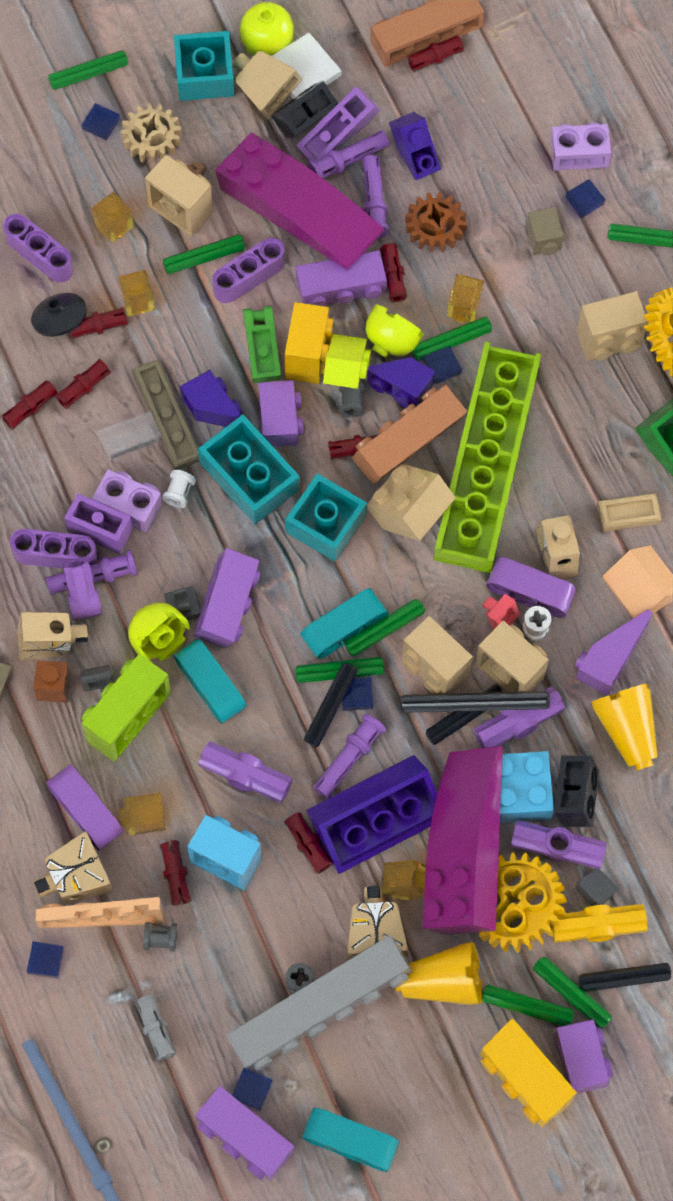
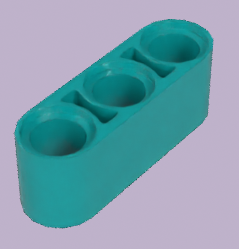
(343, 623)
(209, 681)
(350, 1139)

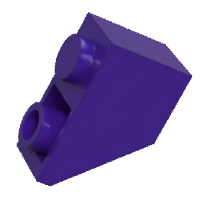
(415, 144)
(402, 379)
(208, 400)

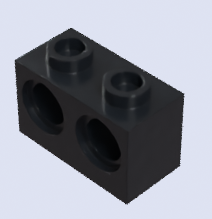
(304, 109)
(576, 791)

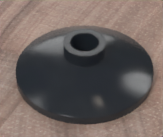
(58, 314)

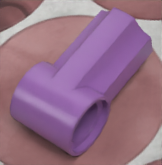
(82, 596)

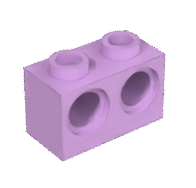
(581, 153)
(131, 494)

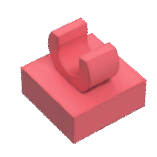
(501, 610)

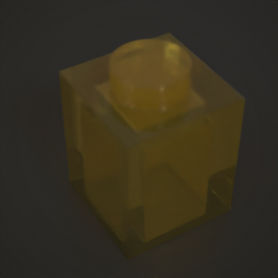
(112, 217)
(136, 293)
(465, 298)
(143, 814)
(404, 880)

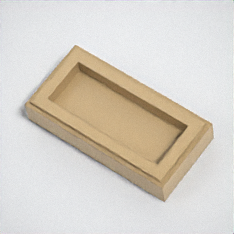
(629, 512)

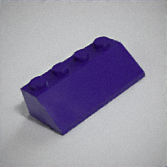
(375, 813)

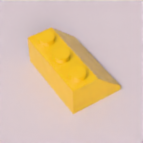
(527, 1074)

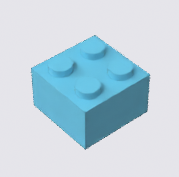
(526, 788)
(225, 851)

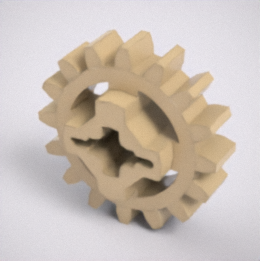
(143, 125)

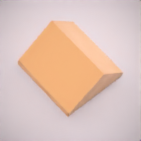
(641, 581)

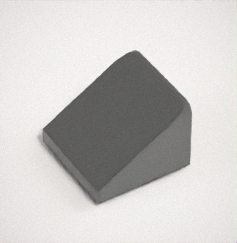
(96, 677)
(596, 887)

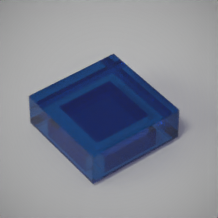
(100, 121)
(585, 198)
(443, 363)
(358, 695)
(45, 960)
(252, 1089)

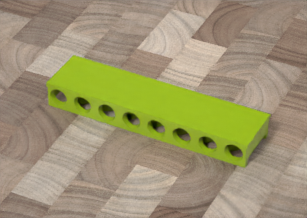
(487, 458)

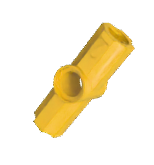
(600, 923)

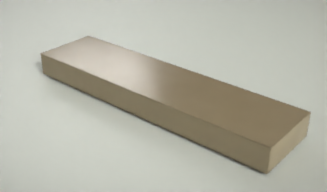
(167, 414)

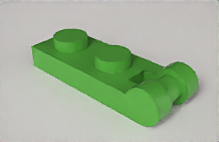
(262, 345)

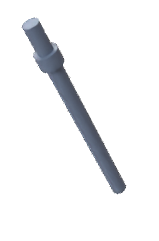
(100, 1179)

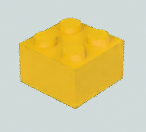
(308, 343)

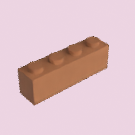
(426, 24)
(409, 434)

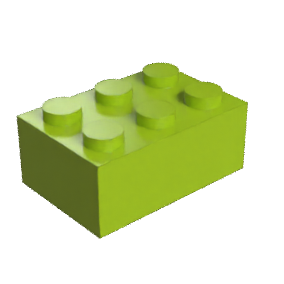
(125, 707)

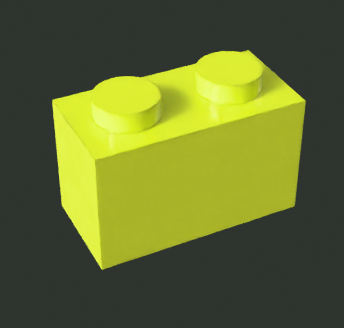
(346, 361)

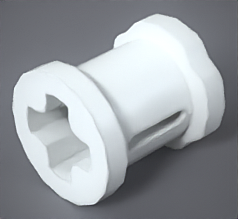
(178, 488)
(543, 618)

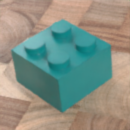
(204, 65)
(326, 517)

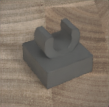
(184, 601)

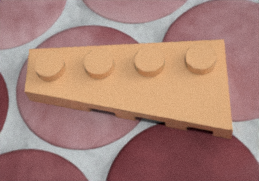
(101, 914)

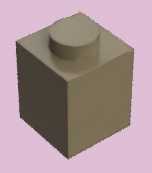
(544, 231)

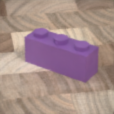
(330, 283)
(227, 598)
(244, 1134)

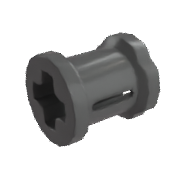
(352, 401)
(160, 936)
(292, 973)

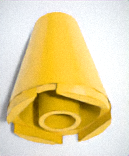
(630, 724)
(446, 977)

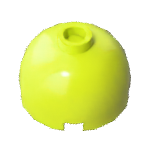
(266, 29)
(391, 333)
(157, 631)

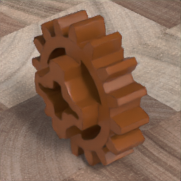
(443, 213)

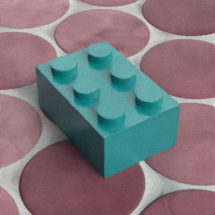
(249, 469)

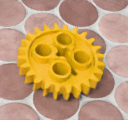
(661, 327)
(535, 918)

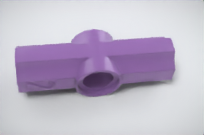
(517, 723)
(245, 772)
(578, 848)

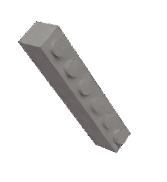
(320, 1003)

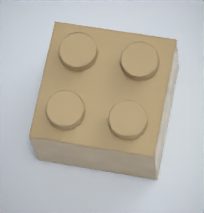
(179, 194)
(611, 326)
(410, 501)
(436, 658)
(511, 659)

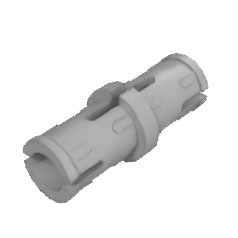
(155, 1027)

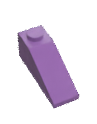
(339, 125)
(609, 655)

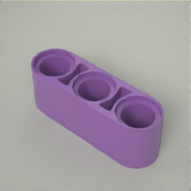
(34, 236)
(254, 258)
(43, 540)
(531, 586)
(84, 807)

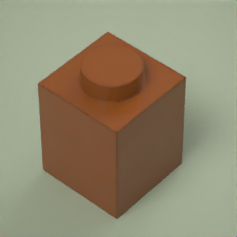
(51, 681)

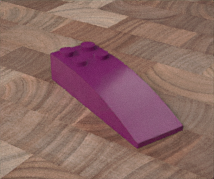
(297, 200)
(464, 845)

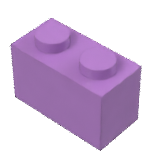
(278, 413)
(99, 522)
(582, 1056)

